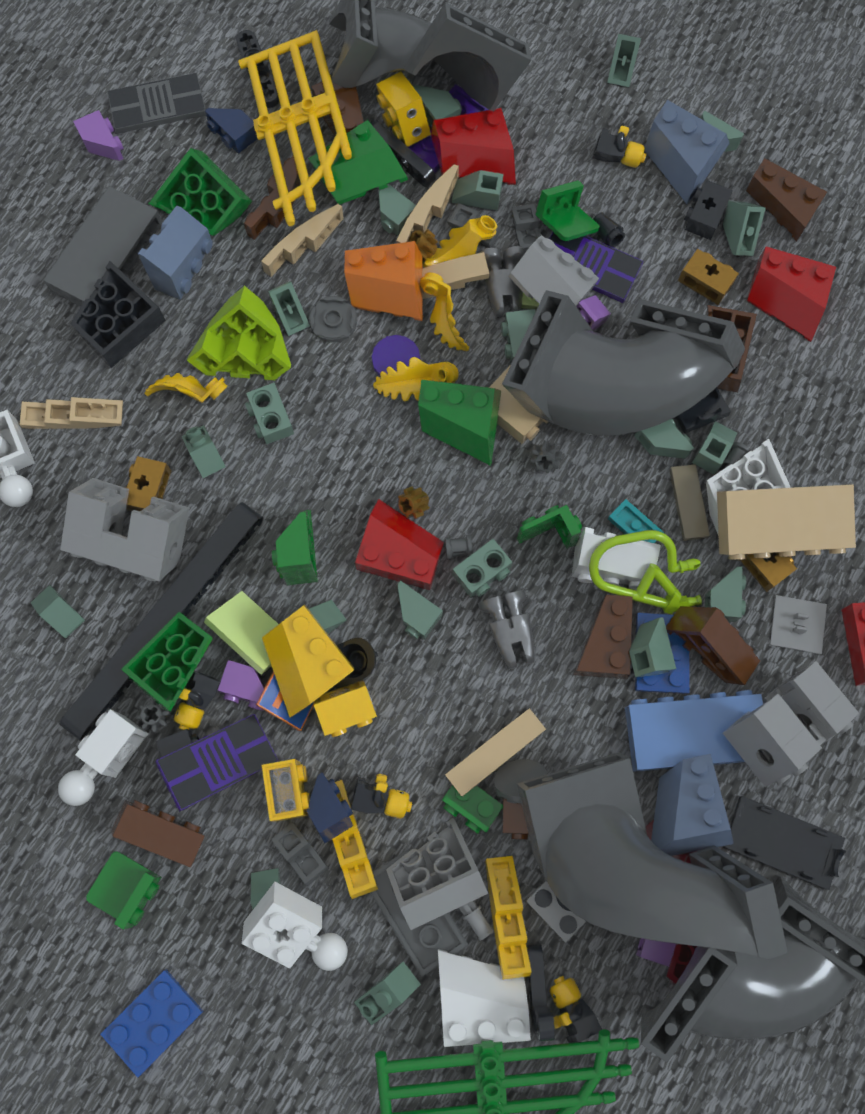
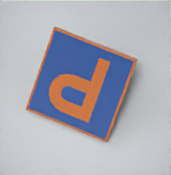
(273, 703)

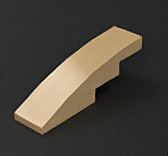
(431, 204)
(308, 235)
(459, 271)
(73, 414)
(495, 752)

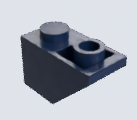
(233, 126)
(327, 811)

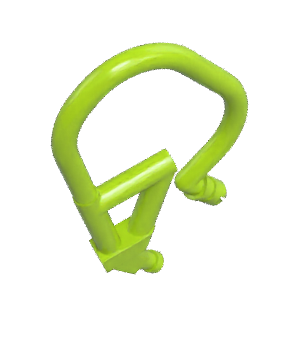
(673, 598)

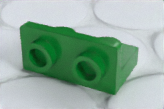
(475, 806)

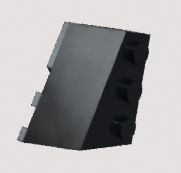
(116, 316)

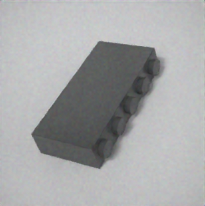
(111, 232)

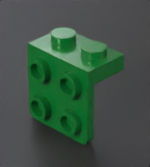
(561, 213)
(561, 518)
(123, 889)

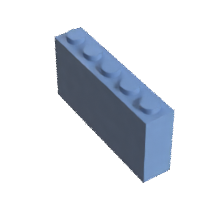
(684, 729)

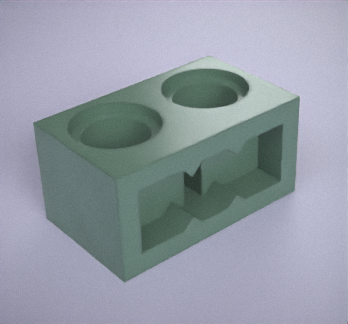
(271, 413)
(478, 564)

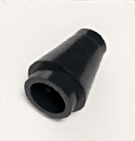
(609, 230)

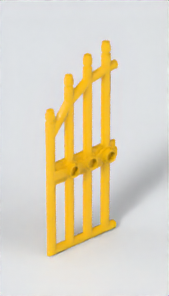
(291, 116)

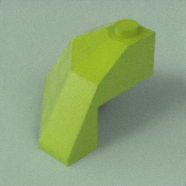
(242, 340)

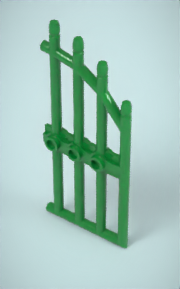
(492, 1081)

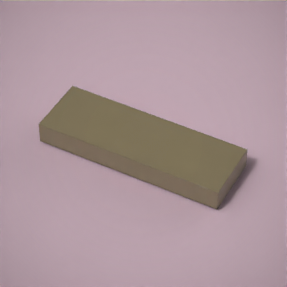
(689, 502)

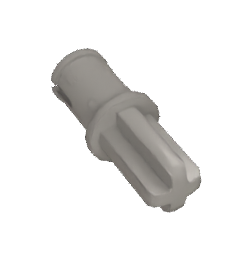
(476, 920)

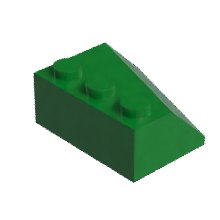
(369, 167)
(202, 192)
(460, 416)
(296, 552)
(168, 660)

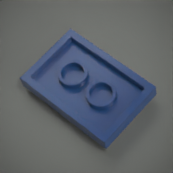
(673, 681)
(151, 1023)

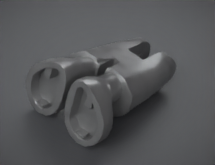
(499, 283)
(510, 632)

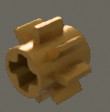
(425, 241)
(413, 502)

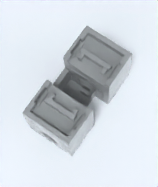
(96, 523)
(791, 725)

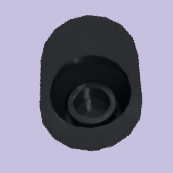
(362, 658)

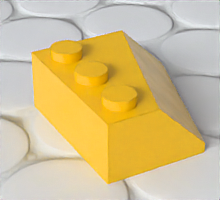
(304, 659)

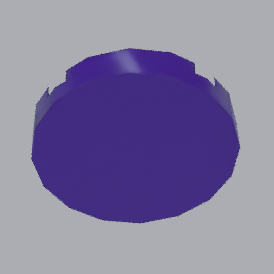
(392, 350)

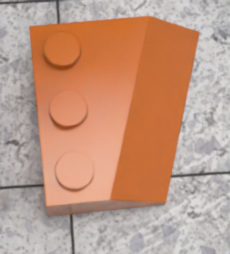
(386, 279)

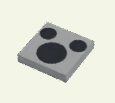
(554, 912)

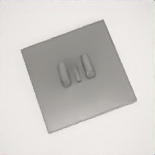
(798, 624)

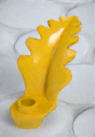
(463, 240)
(441, 313)
(408, 379)
(189, 386)

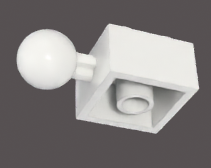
(14, 455)
(104, 753)
(287, 925)

